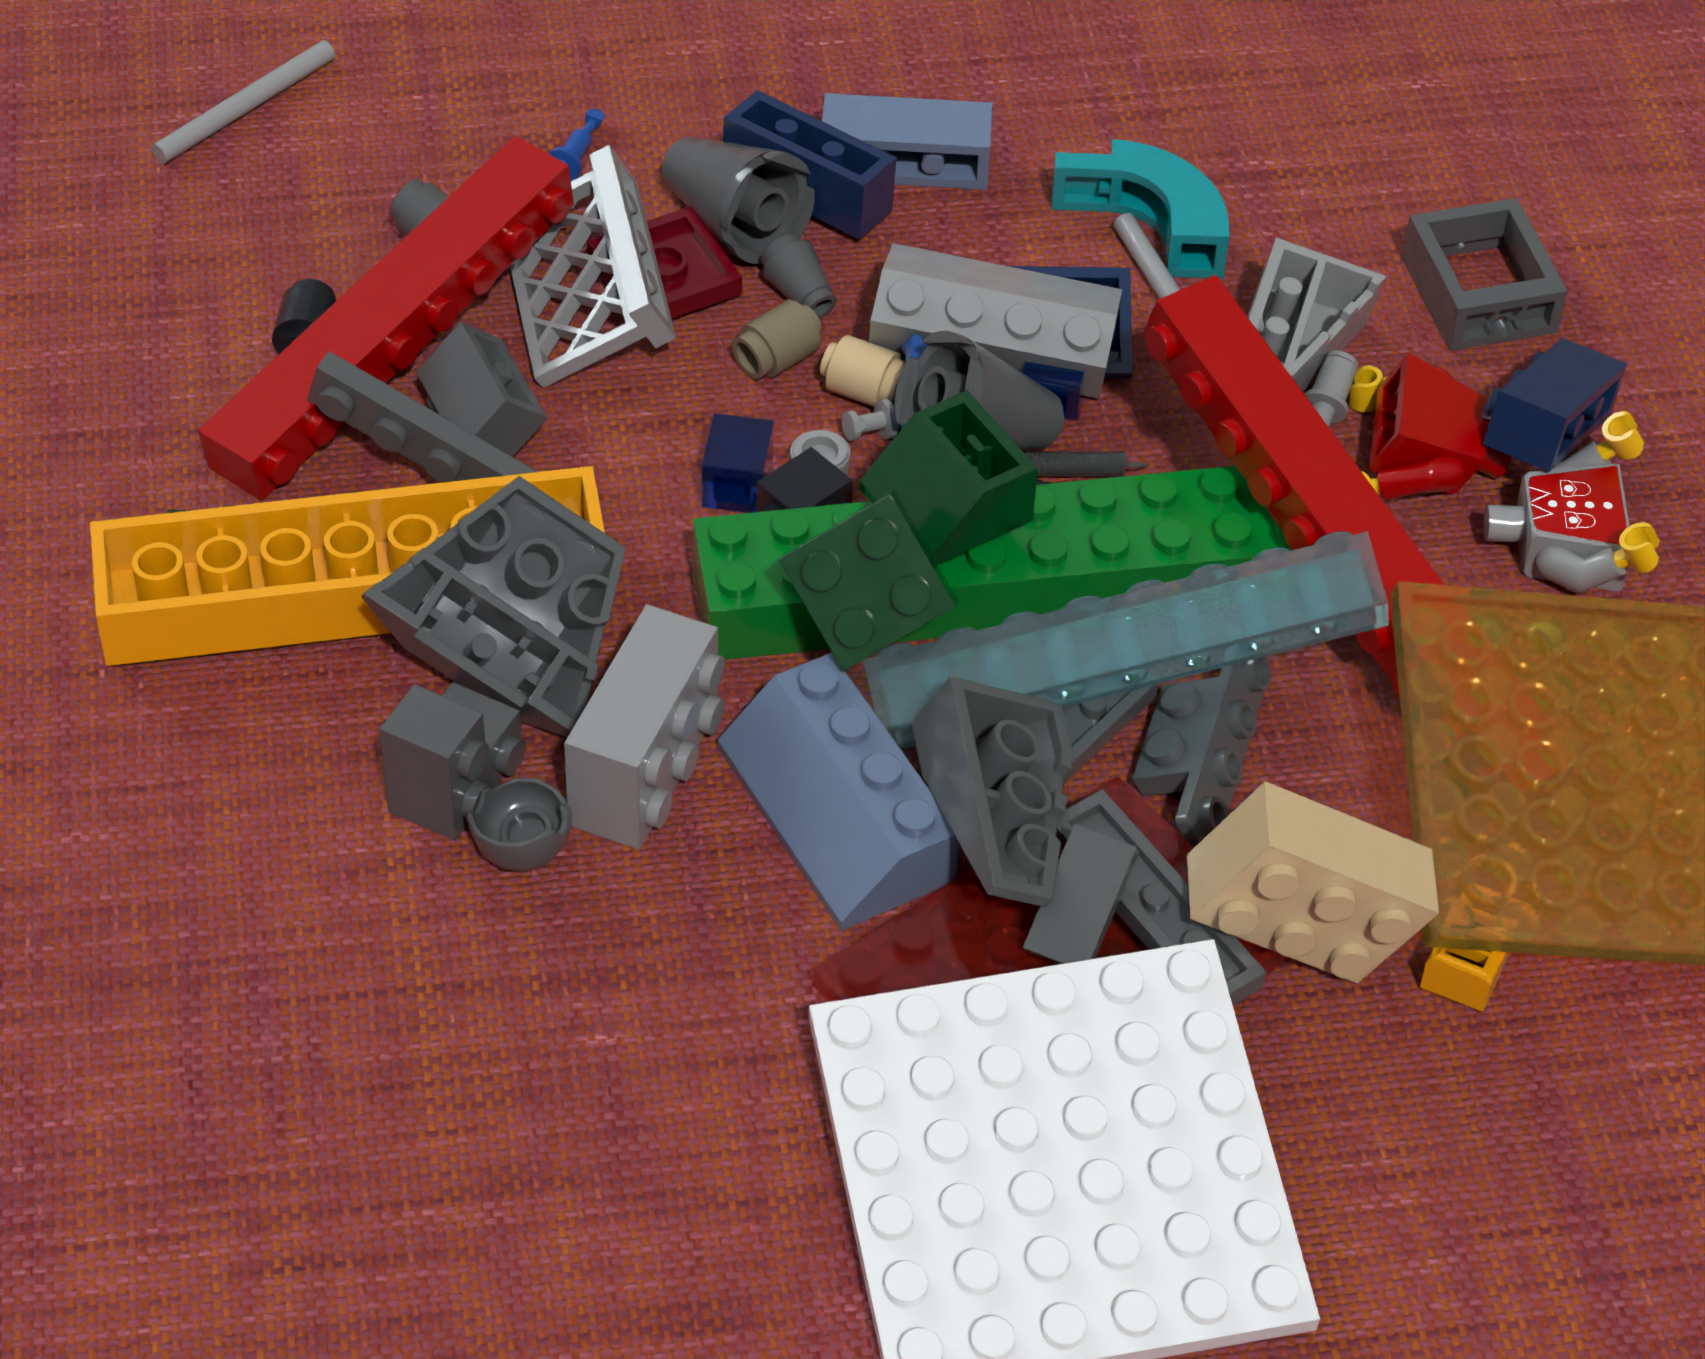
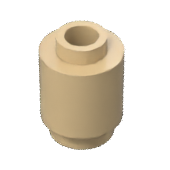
(861, 370)

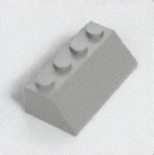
(1000, 308)

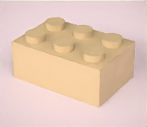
(1311, 883)

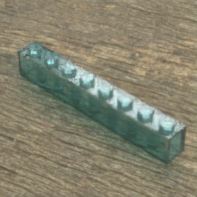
(1145, 634)

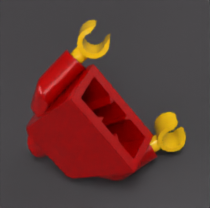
(1423, 430)

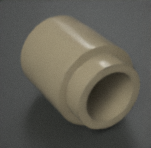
(777, 339)

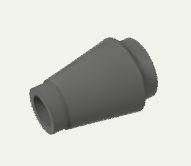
(797, 273)

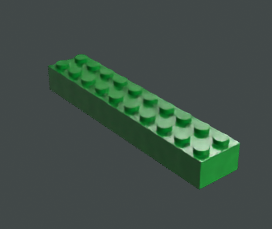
(1081, 543)

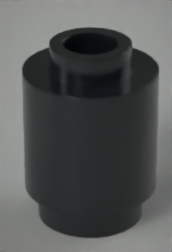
(299, 309)

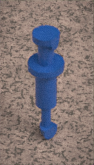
(578, 143)

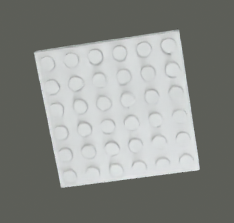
(1061, 1164)

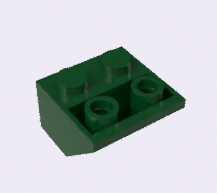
(955, 476)

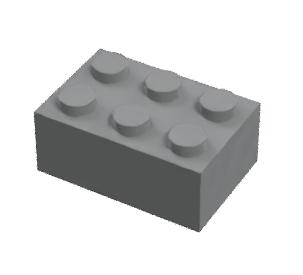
(644, 727)

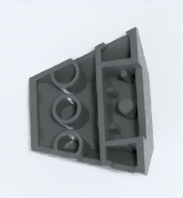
(510, 604)

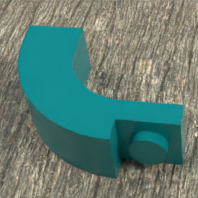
(1157, 190)

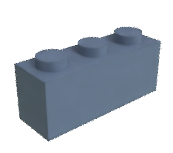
(932, 138)

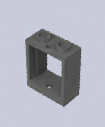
(1469, 316)

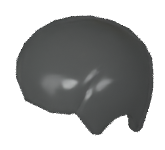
(520, 823)

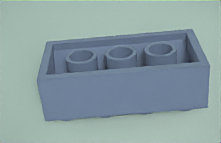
(840, 793)

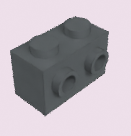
(481, 389)

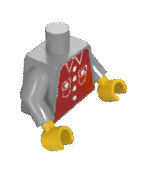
(1576, 517)

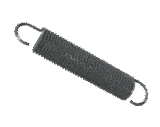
(1081, 463)

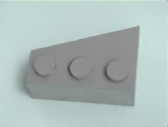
(1310, 306)

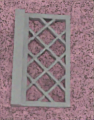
(623, 251)

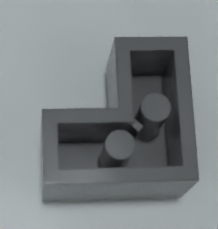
(444, 754)

